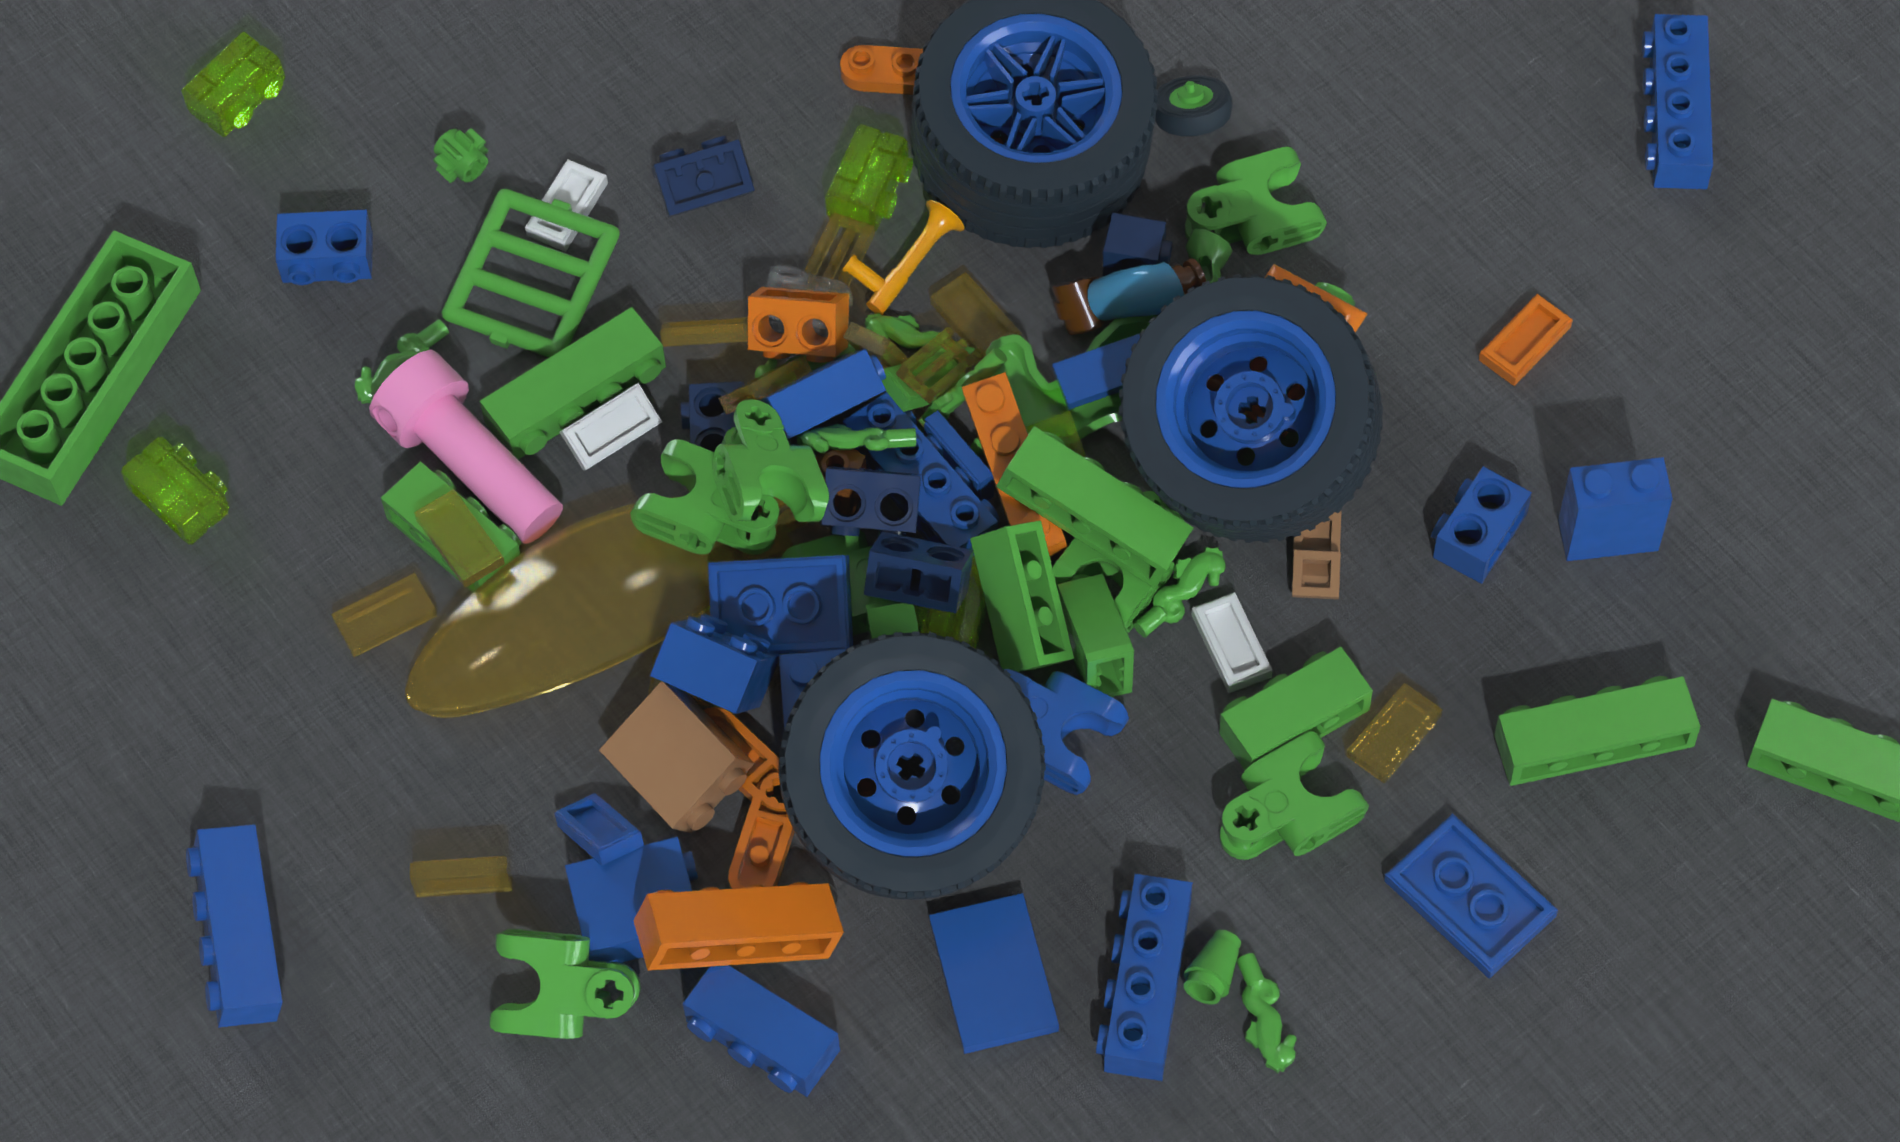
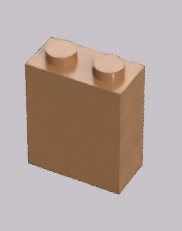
(677, 758)

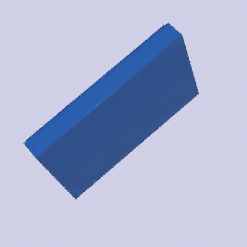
(786, 601)
(1471, 895)
(993, 973)

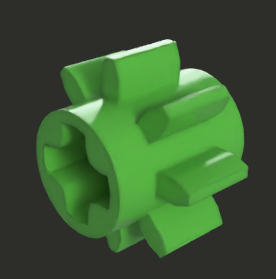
(460, 155)

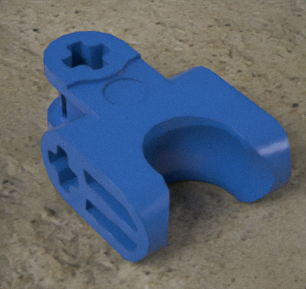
(1066, 706)

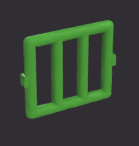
(491, 236)

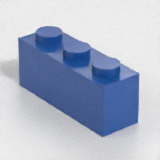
(761, 1029)

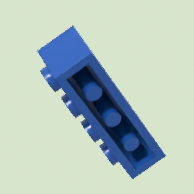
(1679, 101)
(947, 506)
(236, 926)
(1147, 977)

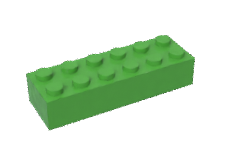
(91, 364)

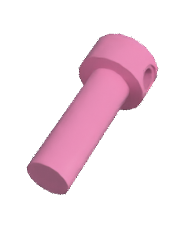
(426, 406)

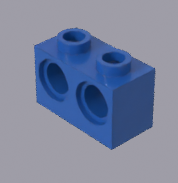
(325, 237)
(1488, 527)

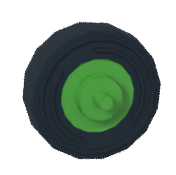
(1193, 105)

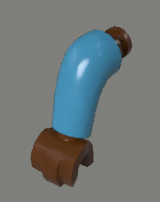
(1123, 294)

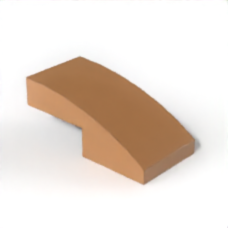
(1317, 561)

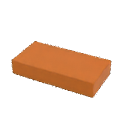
(1525, 339)

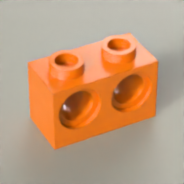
(796, 311)

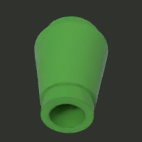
(1213, 968)

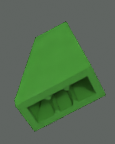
(1097, 635)

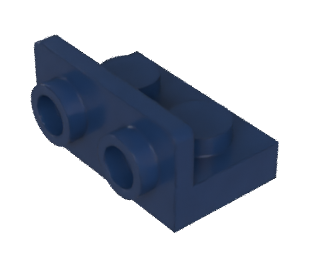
(703, 176)

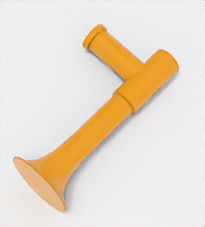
(886, 290)

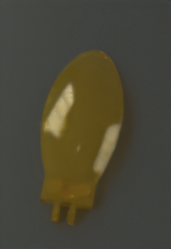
(567, 613)

